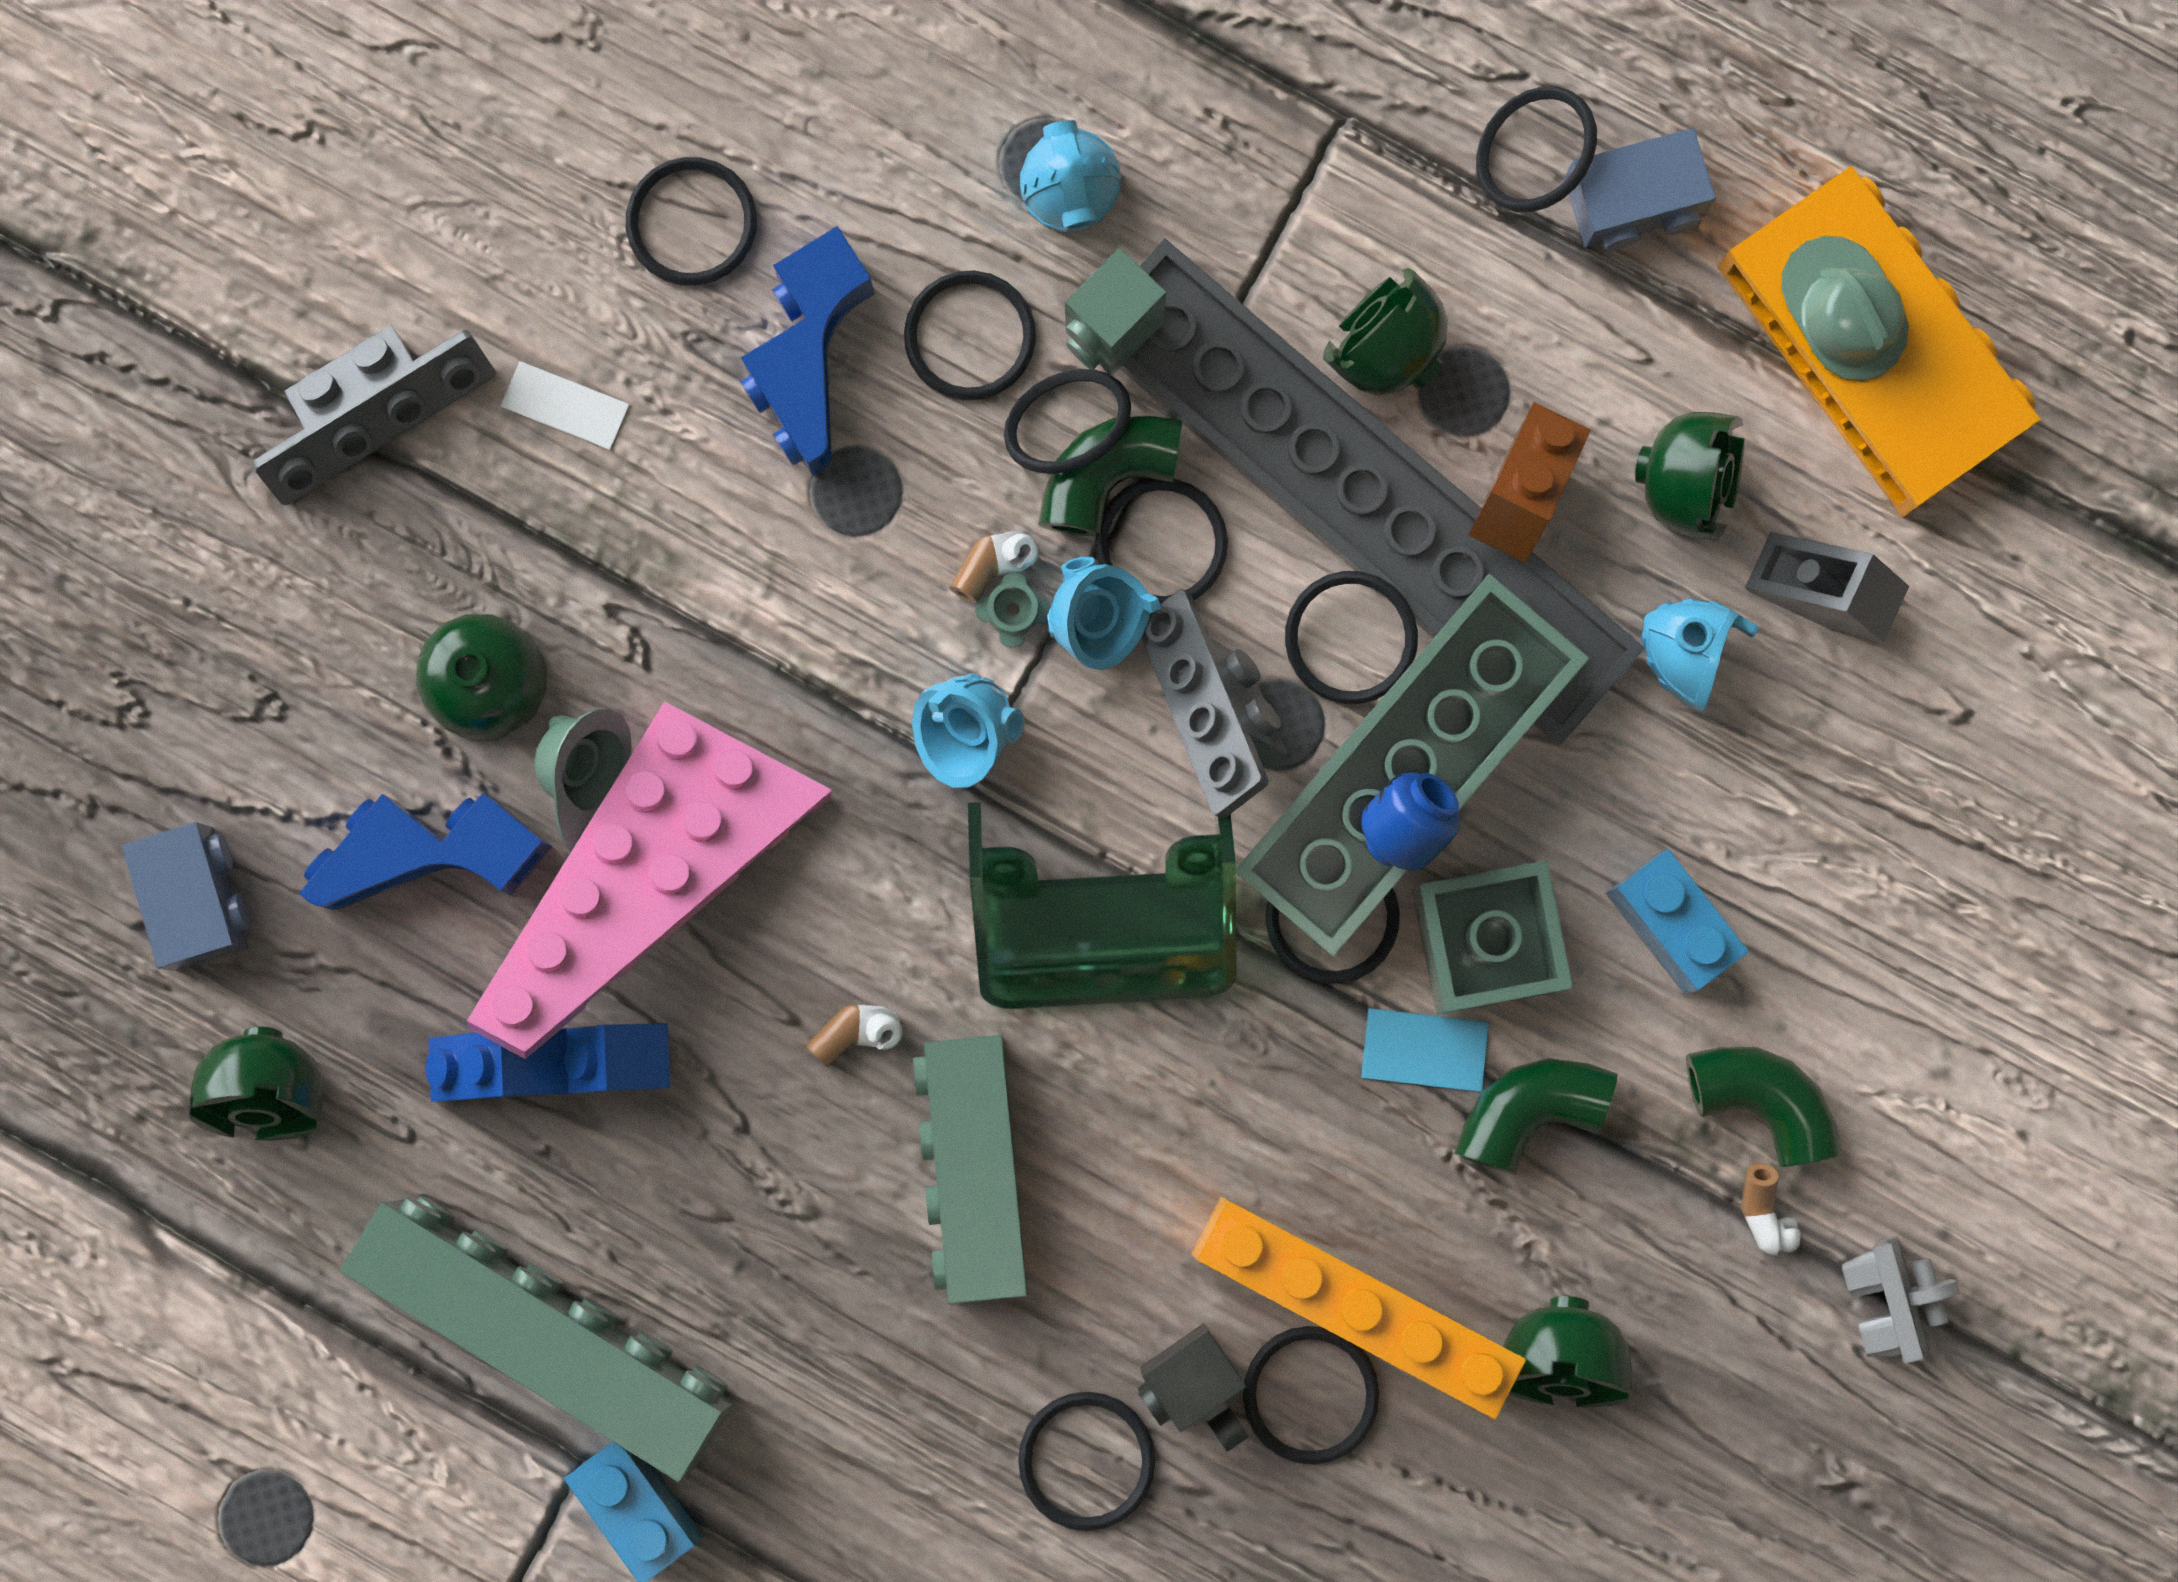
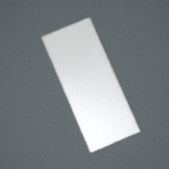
(564, 405)

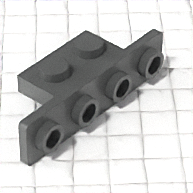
(366, 403)
(1214, 705)

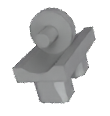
(1901, 1329)

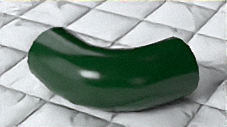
(1077, 499)
(1772, 1089)
(1531, 1098)

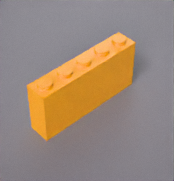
(1945, 396)
(1358, 1308)

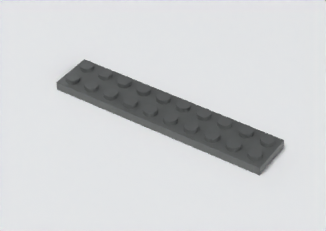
(1350, 474)

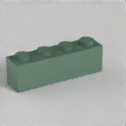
(974, 1169)

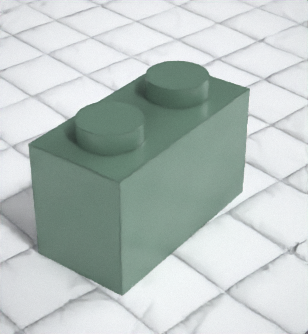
(1113, 313)

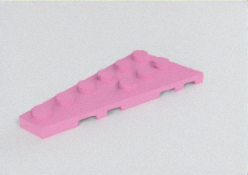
(653, 855)

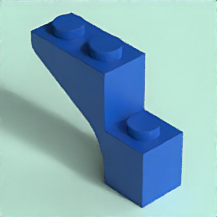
(792, 368)
(395, 847)
(568, 1063)

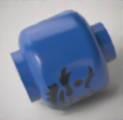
(1411, 820)

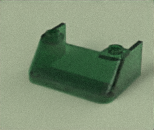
(1104, 934)

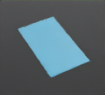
(1425, 1049)

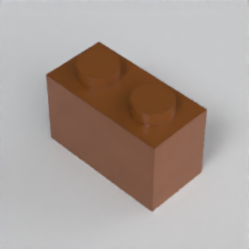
(1529, 482)

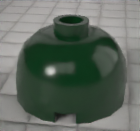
(1392, 337)
(1692, 472)
(481, 677)
(257, 1084)
(1570, 1355)

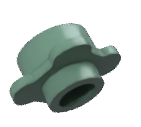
(1012, 591)

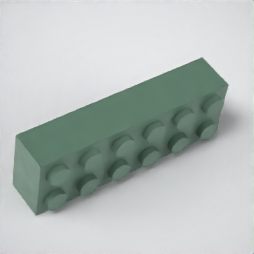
(1444, 717)
(539, 1335)

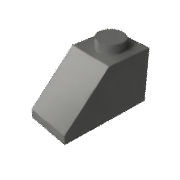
(1829, 585)

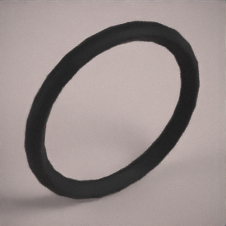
(1575, 177)
(720, 270)
(940, 285)
(1089, 456)
(1192, 493)
(1300, 606)
(1341, 976)
(1255, 1420)
(1026, 1450)

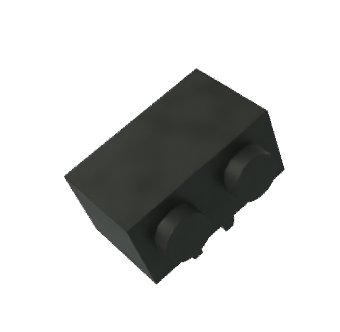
(1193, 1383)

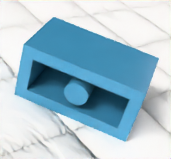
(1677, 922)
(634, 1510)

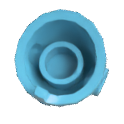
(1069, 178)
(1099, 612)
(1686, 646)
(966, 730)

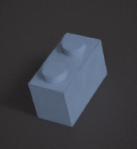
(1642, 190)
(187, 896)

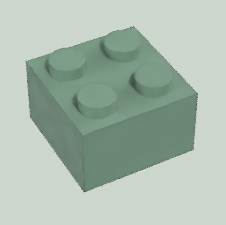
(1492, 937)

